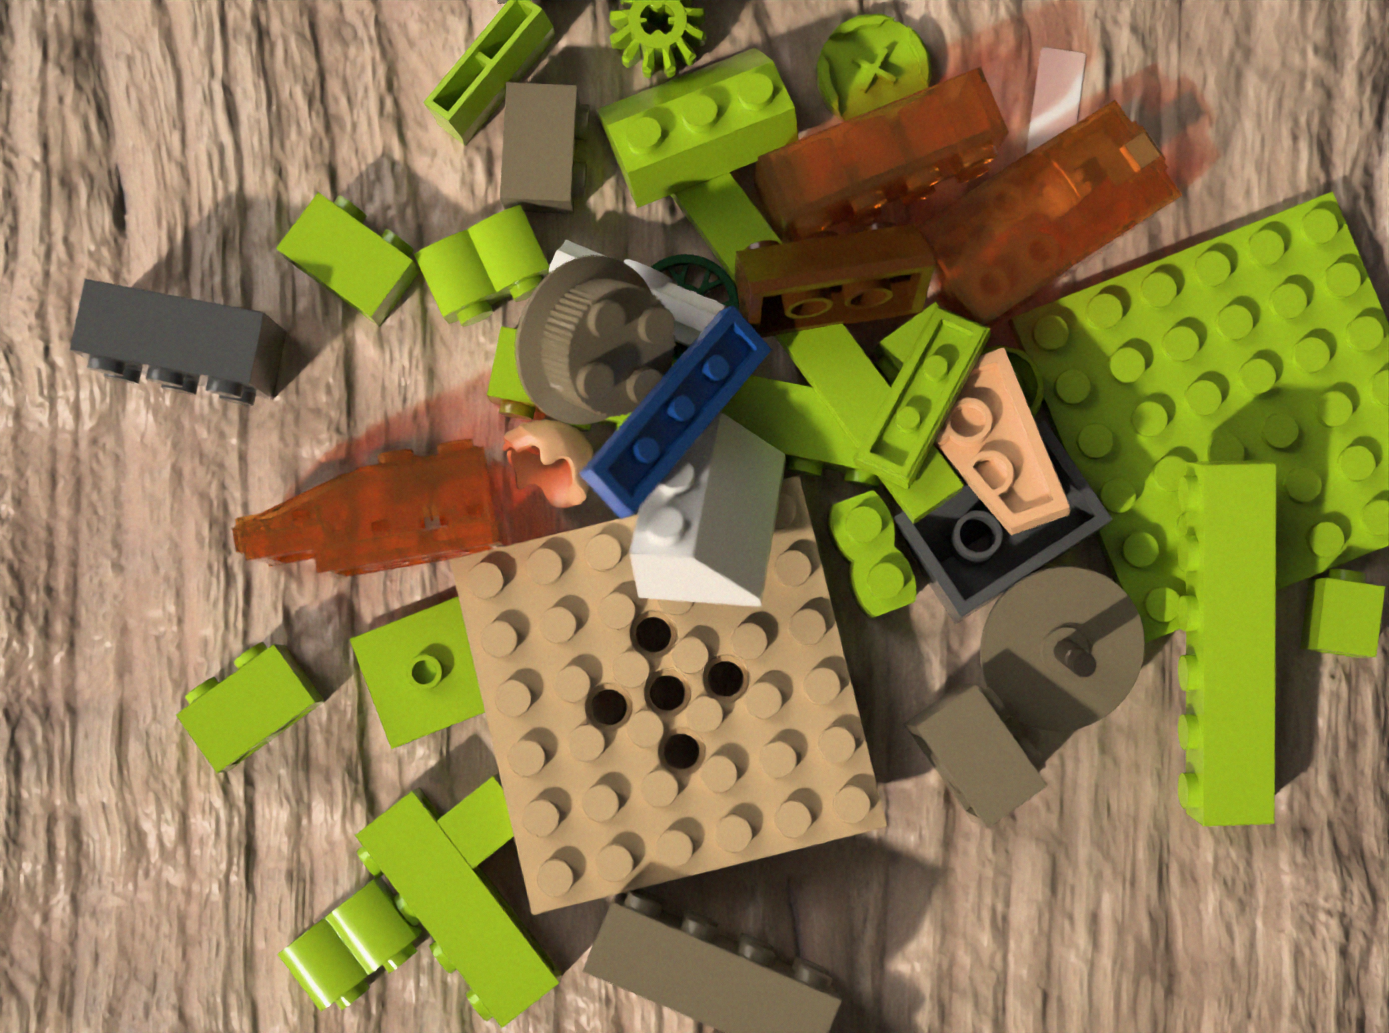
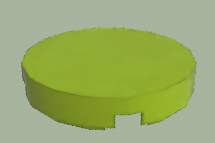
(871, 65)

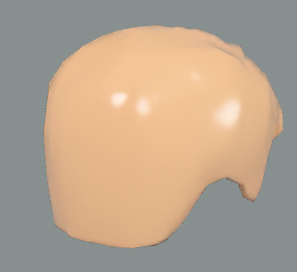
(551, 458)

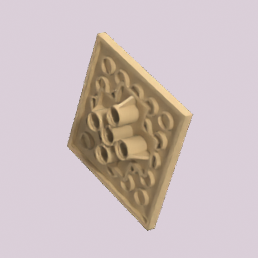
(599, 801)

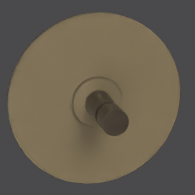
(1062, 648)

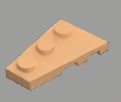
(999, 448)

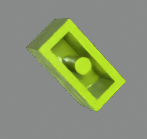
(349, 257)
(248, 706)

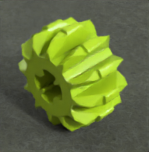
(657, 47)

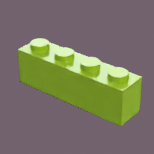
(459, 909)

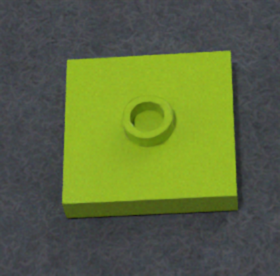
(420, 672)

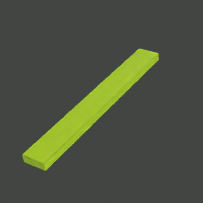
(824, 355)

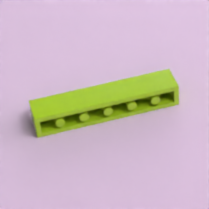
(1228, 642)

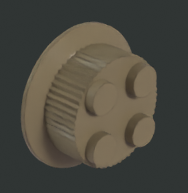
(592, 341)

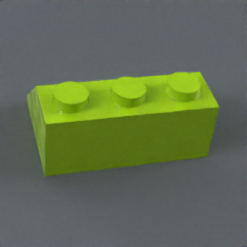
(699, 125)

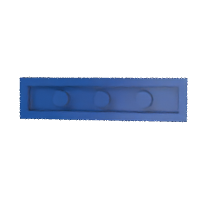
(675, 412)

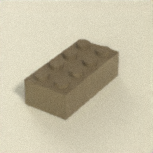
(706, 974)

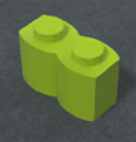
(483, 266)
(865, 539)
(350, 945)

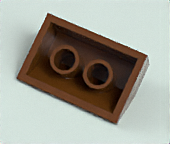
(833, 278)

